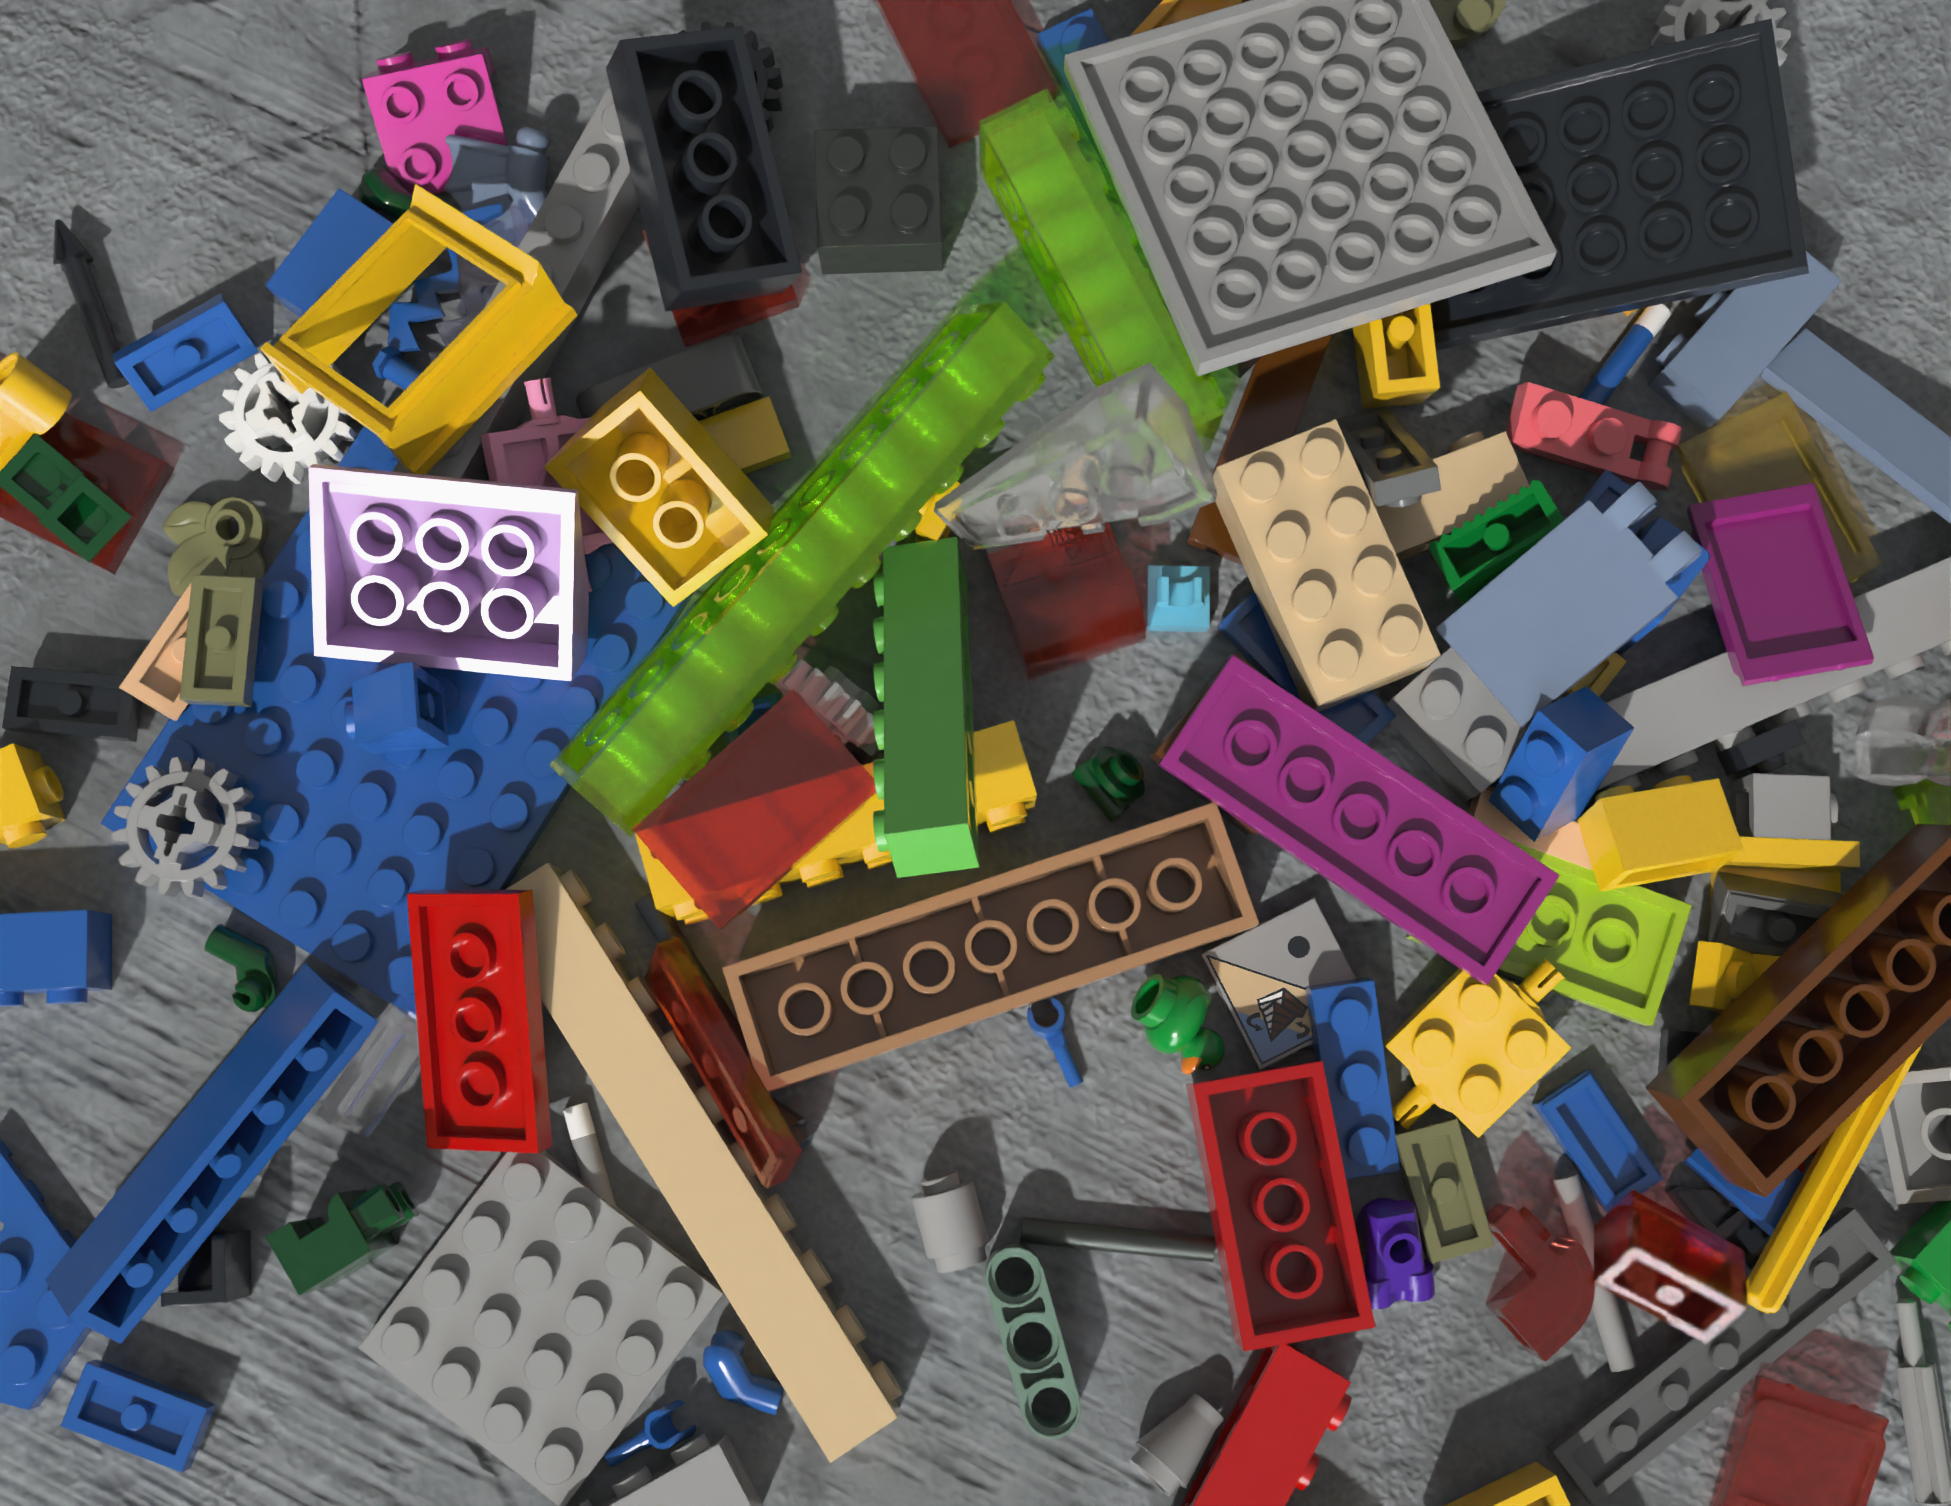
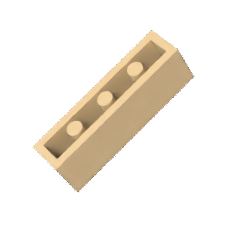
(1470, 480)

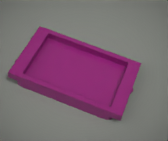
(1778, 585)

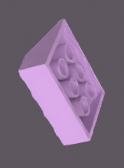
(447, 572)

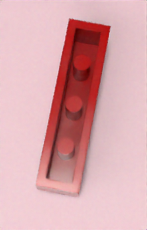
(1272, 1432)

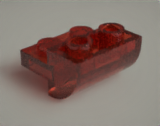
(1067, 599)

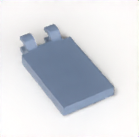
(1567, 604)

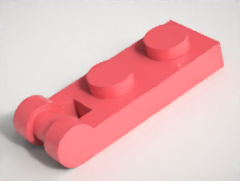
(1591, 435)

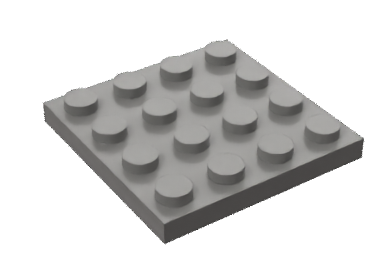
(542, 1321)

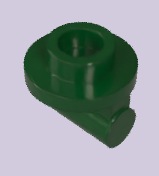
(1111, 780)

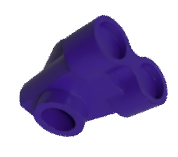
(1394, 1253)

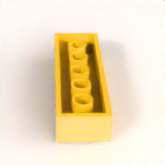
(1003, 799)

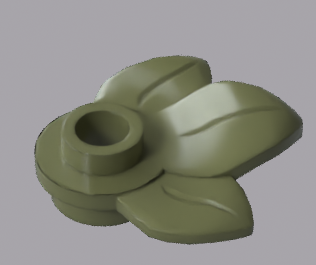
(207, 544)

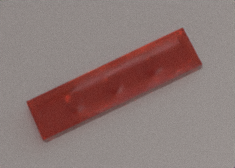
(722, 1063)

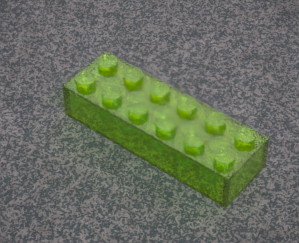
(1086, 254)

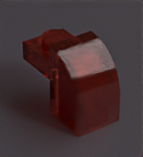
(1552, 1290)

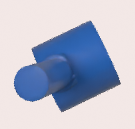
(1058, 1043)
(657, 1432)

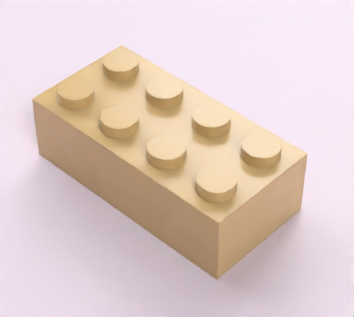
(1323, 567)

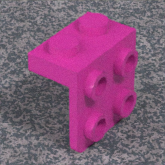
(425, 102)

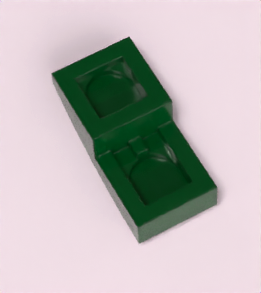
(63, 498)

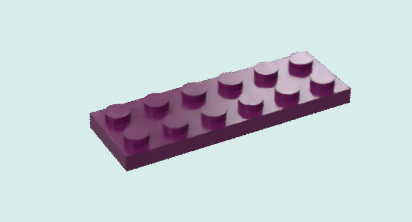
(1358, 820)

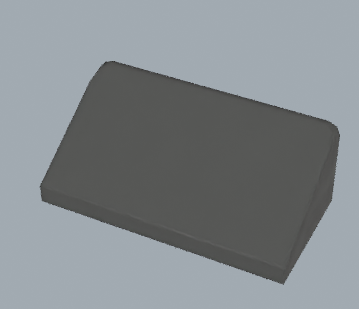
(1764, 913)

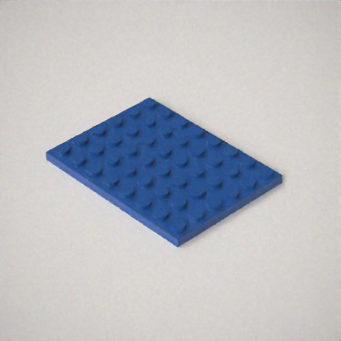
(361, 829)

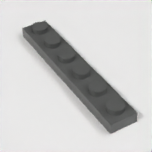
(1699, 1377)

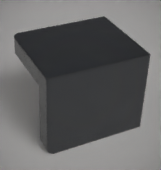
(215, 1271)

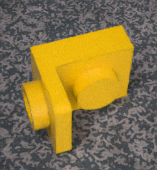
(1724, 974)

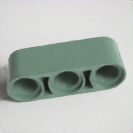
(1038, 1371)

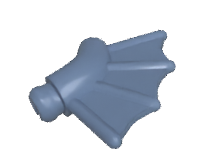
(501, 174)

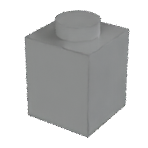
(1784, 806)

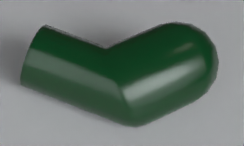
(253, 964)

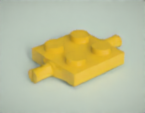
(1477, 1047)

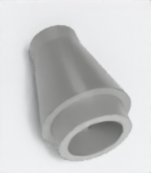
(1176, 1445)

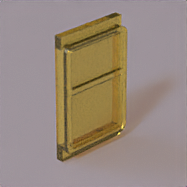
(1769, 452)

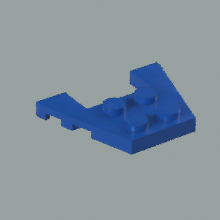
(34, 1329)

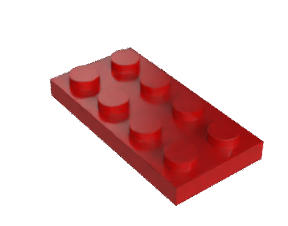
(479, 1020)

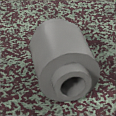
(950, 1222)

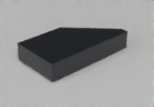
(1721, 1218)

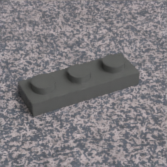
(1389, 458)

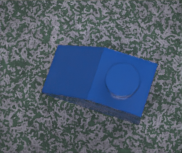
(397, 711)

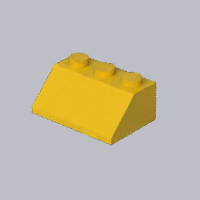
(662, 488)

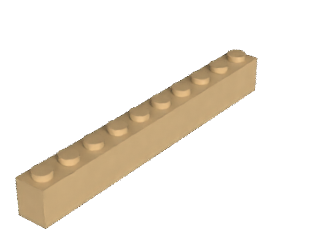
(705, 1173)

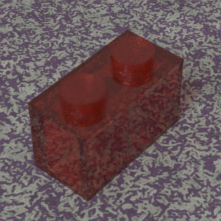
(1669, 1267)

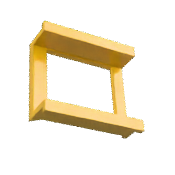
(467, 372)

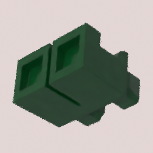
(357, 1232)

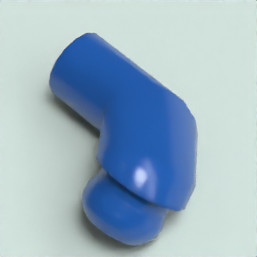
(733, 1377)

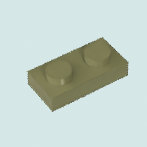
(221, 640)
(1443, 1190)

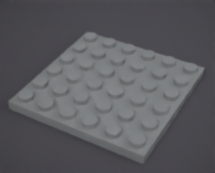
(1304, 169)

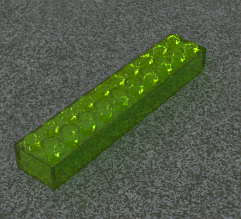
(815, 551)

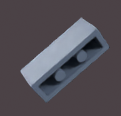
(1737, 342)

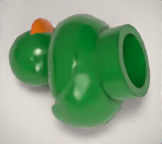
(1173, 1020)

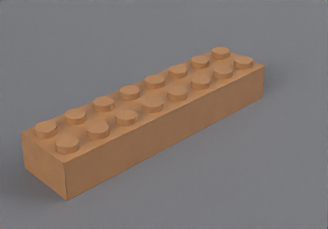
(989, 947)

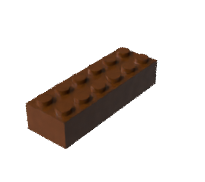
(1821, 1021)

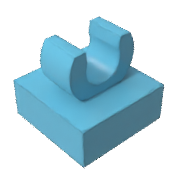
(1177, 598)

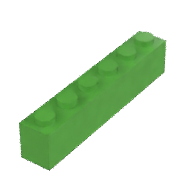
(926, 712)

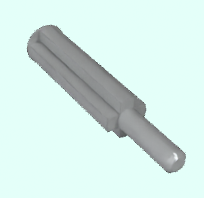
(1922, 1413)

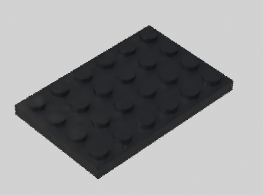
(1651, 180)

